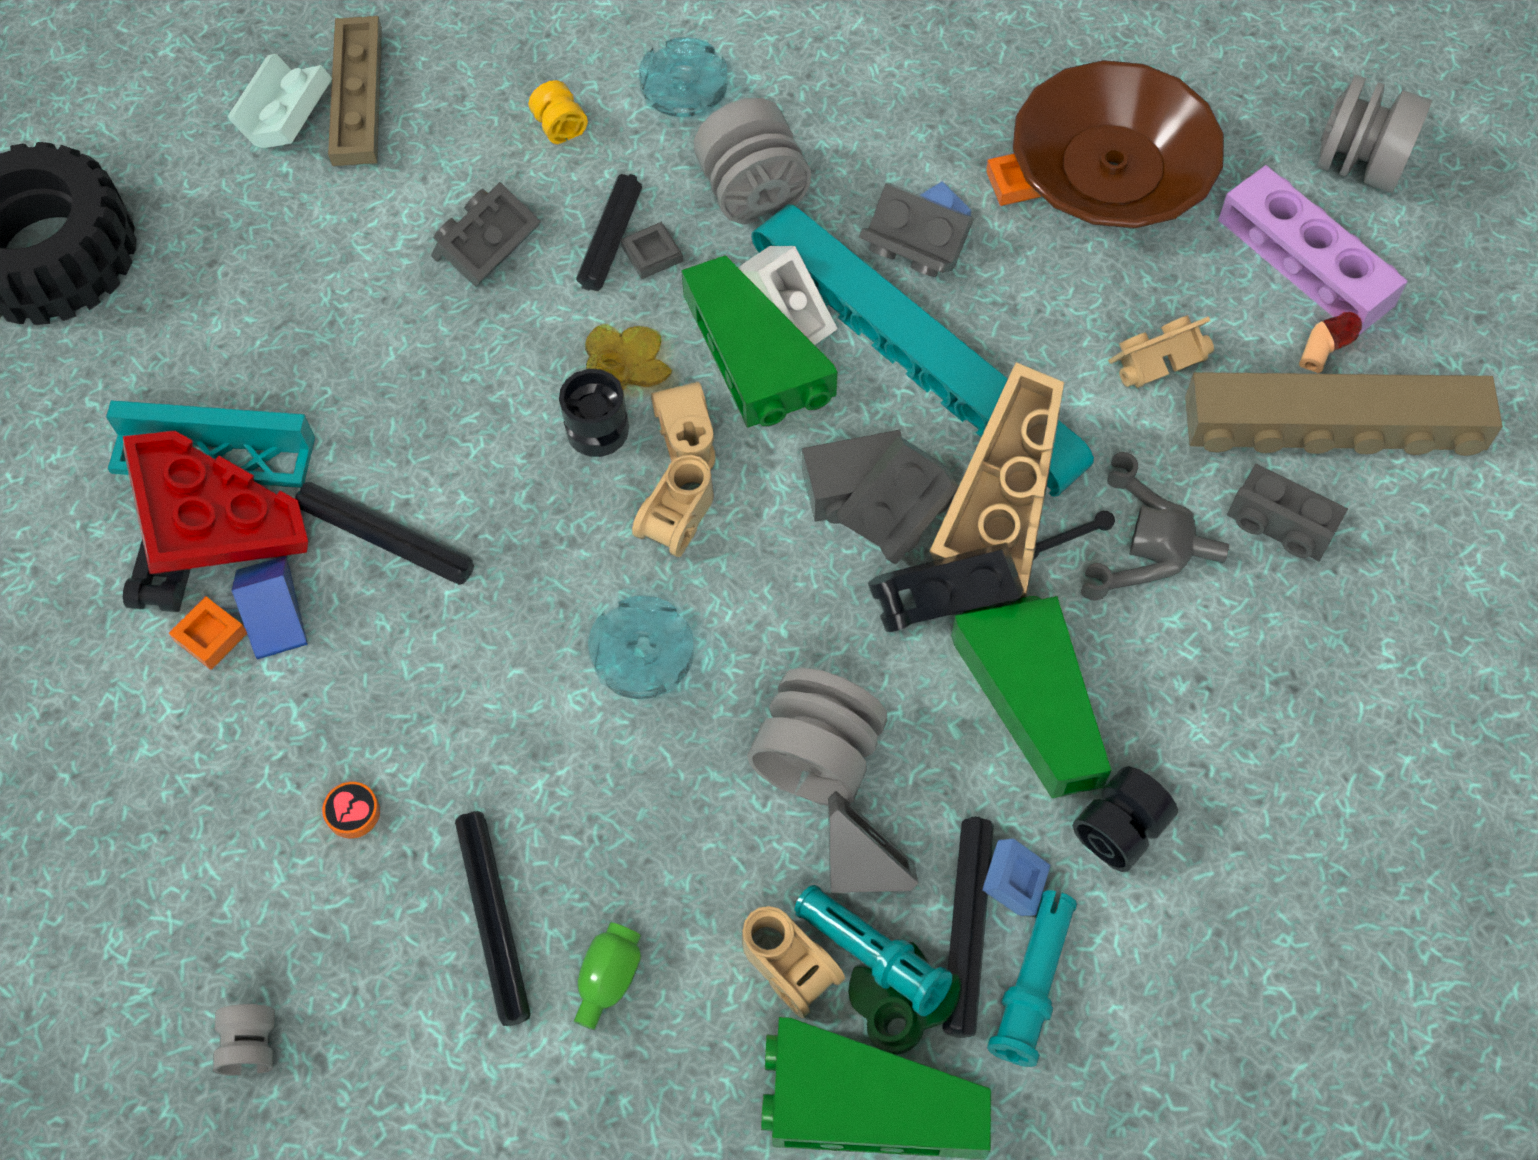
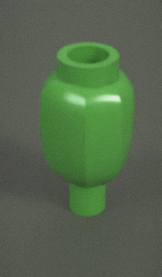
(606, 972)

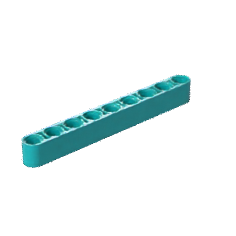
(909, 334)

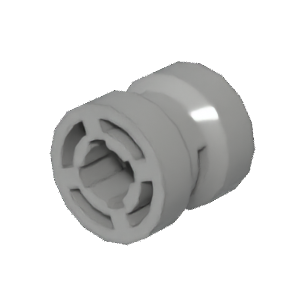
(243, 1038)

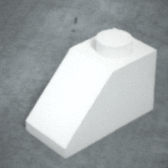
(788, 285)

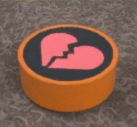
(351, 810)

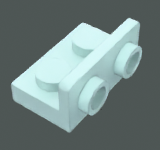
(278, 102)

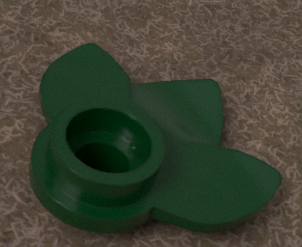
(883, 1005)

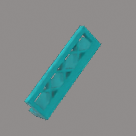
(221, 429)

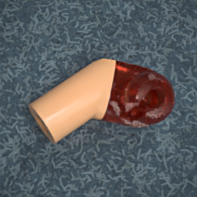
(1329, 337)

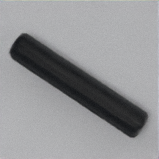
(609, 232)

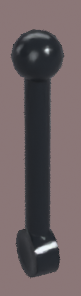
(1103, 520)

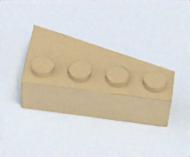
(1007, 474)

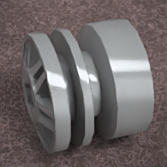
(1373, 133)
(751, 159)
(818, 728)

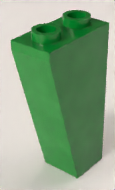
(755, 346)
(1037, 688)
(868, 1100)

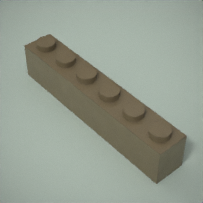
(1342, 412)

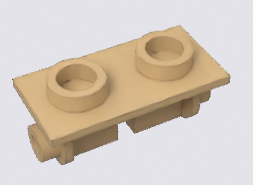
(1144, 357)

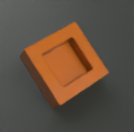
(1009, 180)
(208, 633)

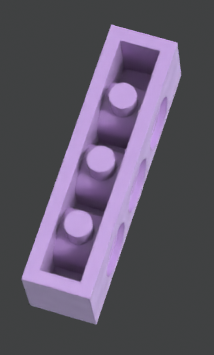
(1311, 248)

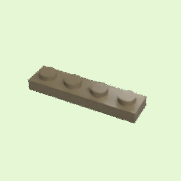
(355, 91)

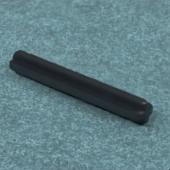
(385, 533)
(492, 919)
(969, 923)

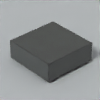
(651, 250)

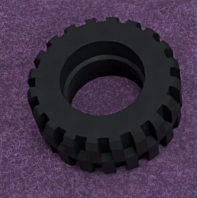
(82, 255)

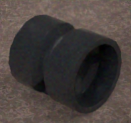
(594, 412)
(1125, 818)

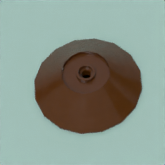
(1134, 117)

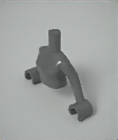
(1161, 533)

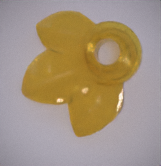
(627, 354)

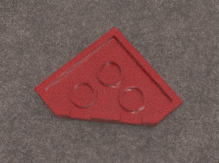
(205, 508)

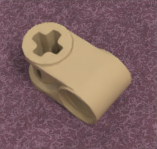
(685, 422)
(674, 513)
(790, 962)

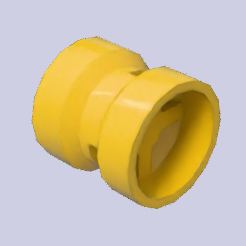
(562, 115)

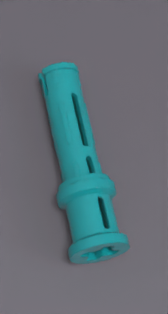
(891, 961)
(1028, 1000)

